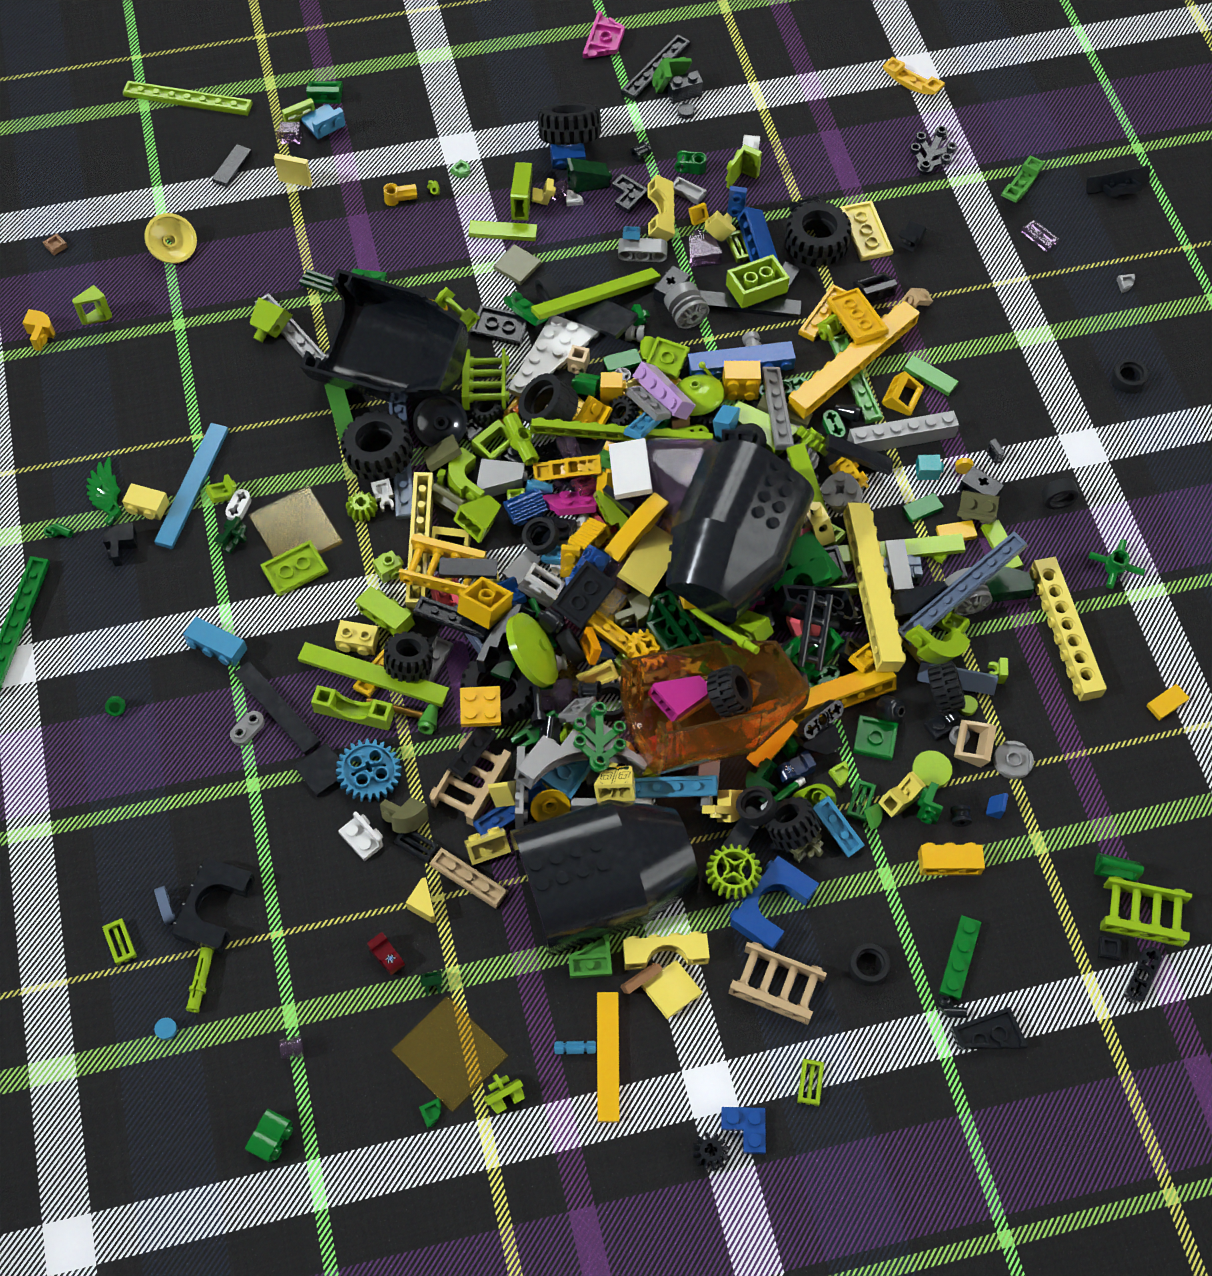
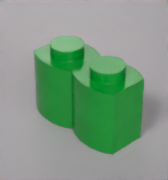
(586, 384)
(269, 1135)

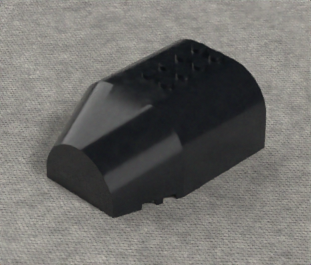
(390, 343)
(736, 528)
(604, 869)

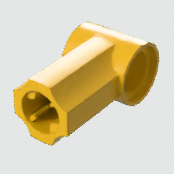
(395, 193)

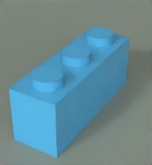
(215, 642)

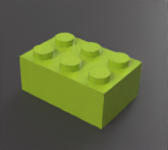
(757, 281)

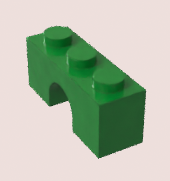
(816, 569)

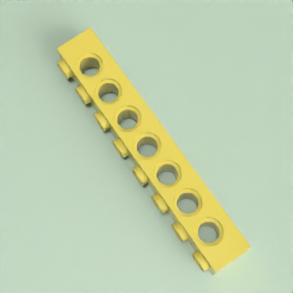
(1069, 618)

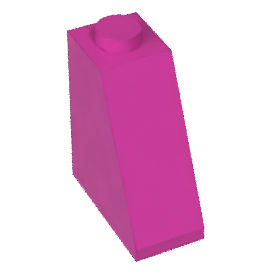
(679, 695)

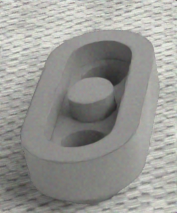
(248, 728)

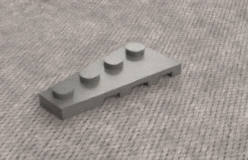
(521, 795)

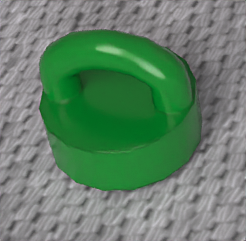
(115, 706)

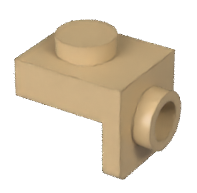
(917, 297)

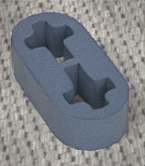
(165, 905)

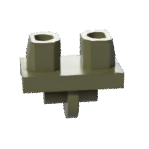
(810, 849)

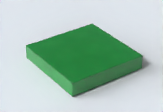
(875, 738)

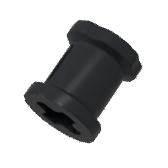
(640, 151)
(589, 689)

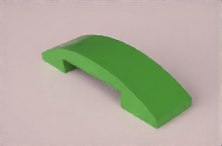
(1023, 180)
(339, 408)

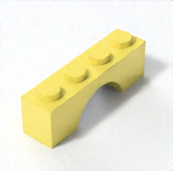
(662, 194)
(690, 947)

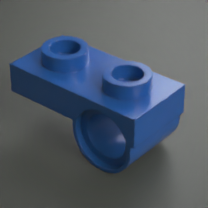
(736, 200)

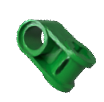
(692, 162)

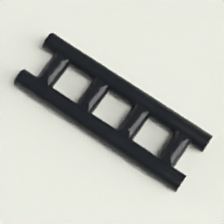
(806, 638)

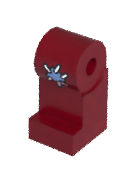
(385, 953)

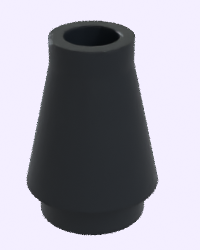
(849, 411)

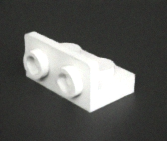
(361, 836)

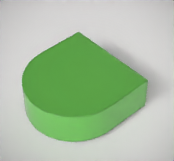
(461, 169)

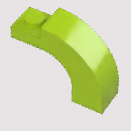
(457, 479)
(934, 650)

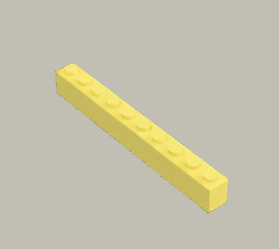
(873, 588)

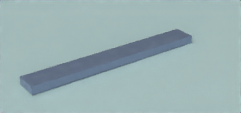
(402, 481)
(966, 584)

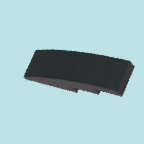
(495, 642)

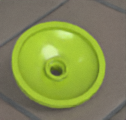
(703, 391)

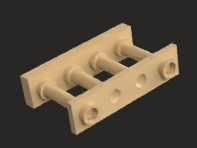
(482, 794)
(761, 995)

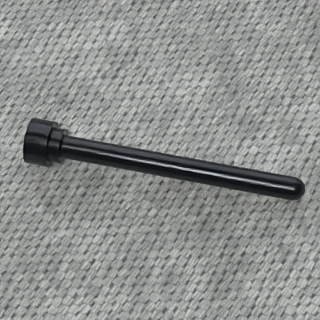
(538, 717)

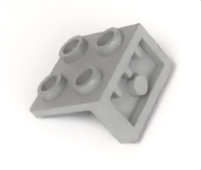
(579, 708)

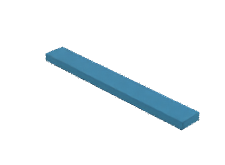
(191, 486)

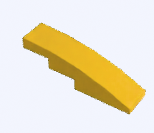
(567, 468)
(636, 526)

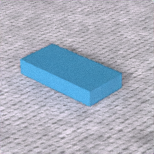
(631, 232)

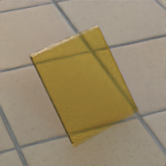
(294, 522)
(449, 1053)

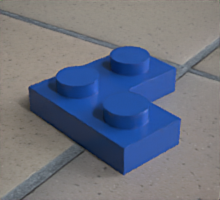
(749, 1121)

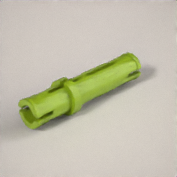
(198, 988)

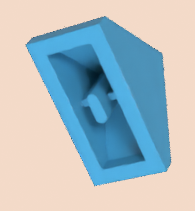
(725, 419)

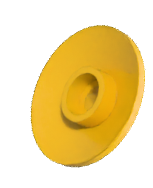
(542, 810)

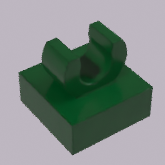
(431, 979)

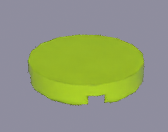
(932, 767)

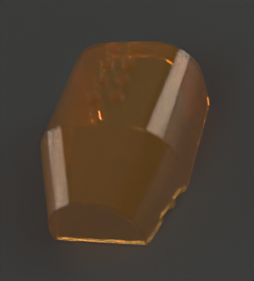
(702, 733)

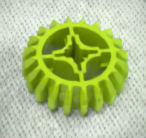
(724, 857)

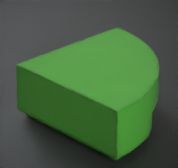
(874, 815)

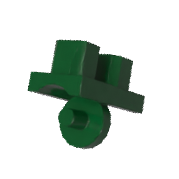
(233, 534)

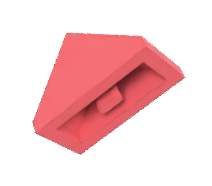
(796, 626)

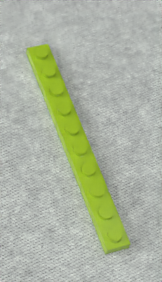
(602, 431)

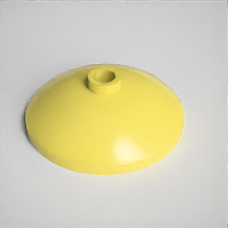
(171, 228)

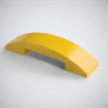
(911, 80)

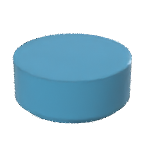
(165, 1029)

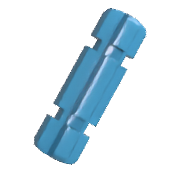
(575, 1047)

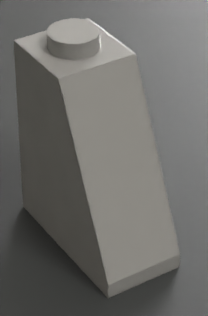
(498, 476)

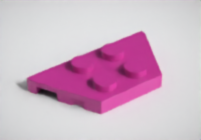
(604, 37)
(571, 503)

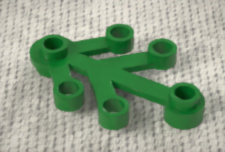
(598, 739)

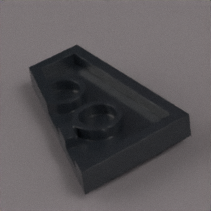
(990, 1031)

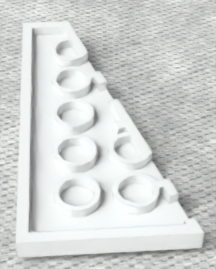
(551, 350)

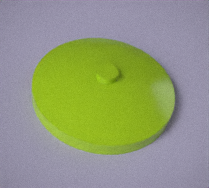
(532, 650)

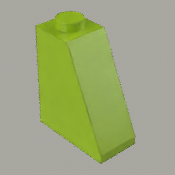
(477, 516)

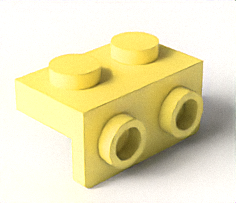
(487, 845)

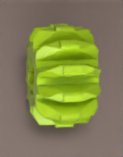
(361, 506)

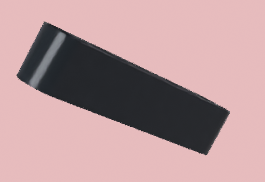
(740, 835)

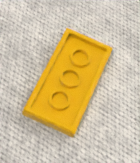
(857, 316)

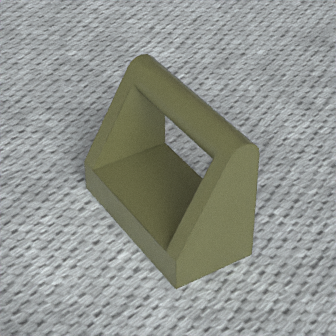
(446, 499)

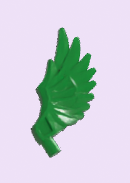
(104, 491)

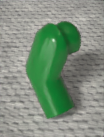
(58, 529)

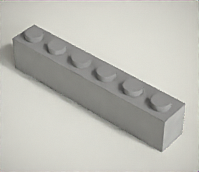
(905, 432)

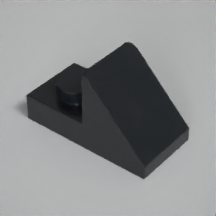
(847, 649)

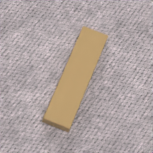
(468, 878)

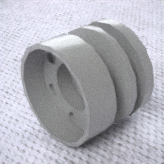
(686, 305)
(976, 601)

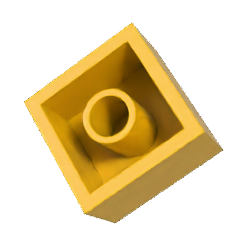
(741, 379)
(485, 602)

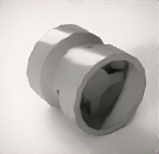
(630, 333)
(751, 339)

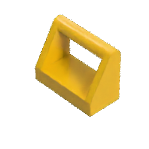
(891, 398)

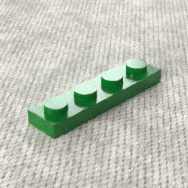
(960, 957)

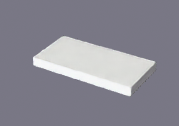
(630, 469)

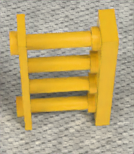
(438, 549)

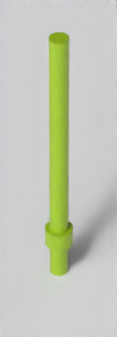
(742, 641)

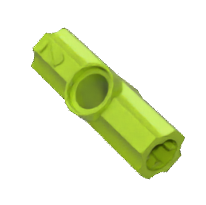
(521, 439)

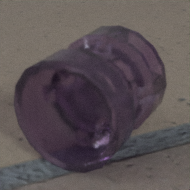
(291, 1047)

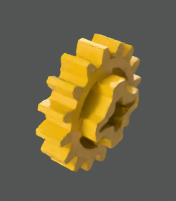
(642, 644)

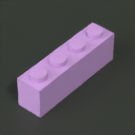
(664, 390)

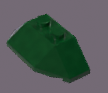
(671, 623)

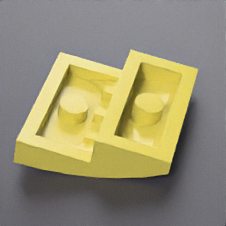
(672, 989)

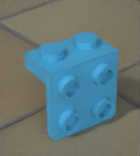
(324, 120)

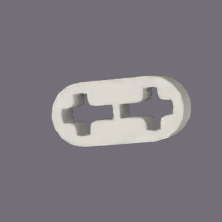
(235, 504)

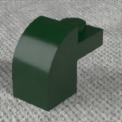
(761, 777)

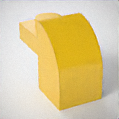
(39, 326)

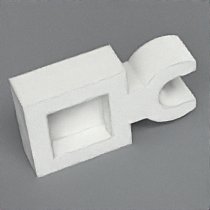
(383, 492)

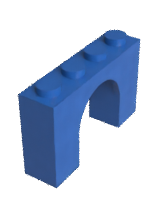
(778, 877)

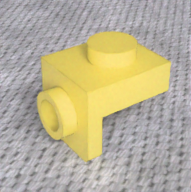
(543, 196)

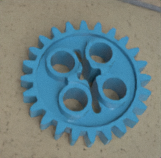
(374, 785)

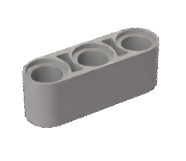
(642, 250)

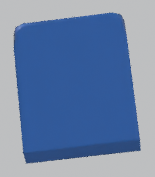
(997, 805)

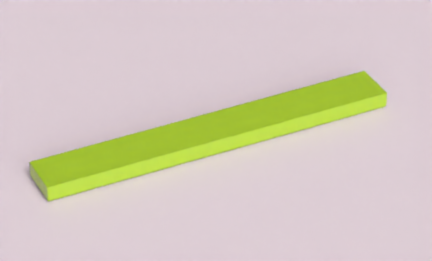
(187, 98)
(595, 293)
(919, 547)
(371, 674)

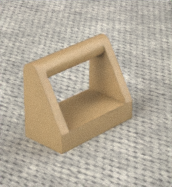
(984, 746)

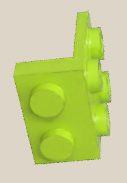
(746, 161)

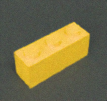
(951, 859)

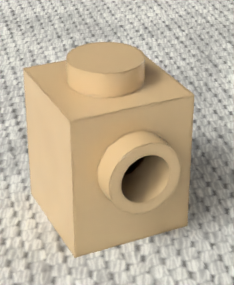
(578, 359)

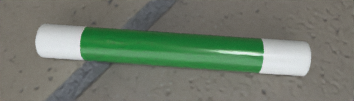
(787, 791)

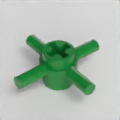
(1116, 563)

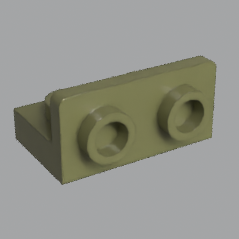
(978, 506)

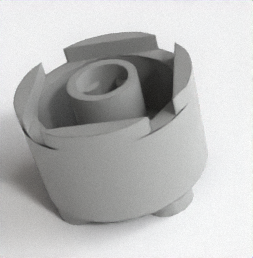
(835, 486)

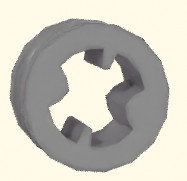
(561, 662)

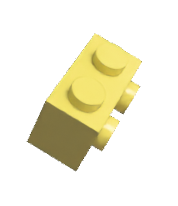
(145, 502)
(357, 637)

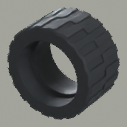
(540, 392)

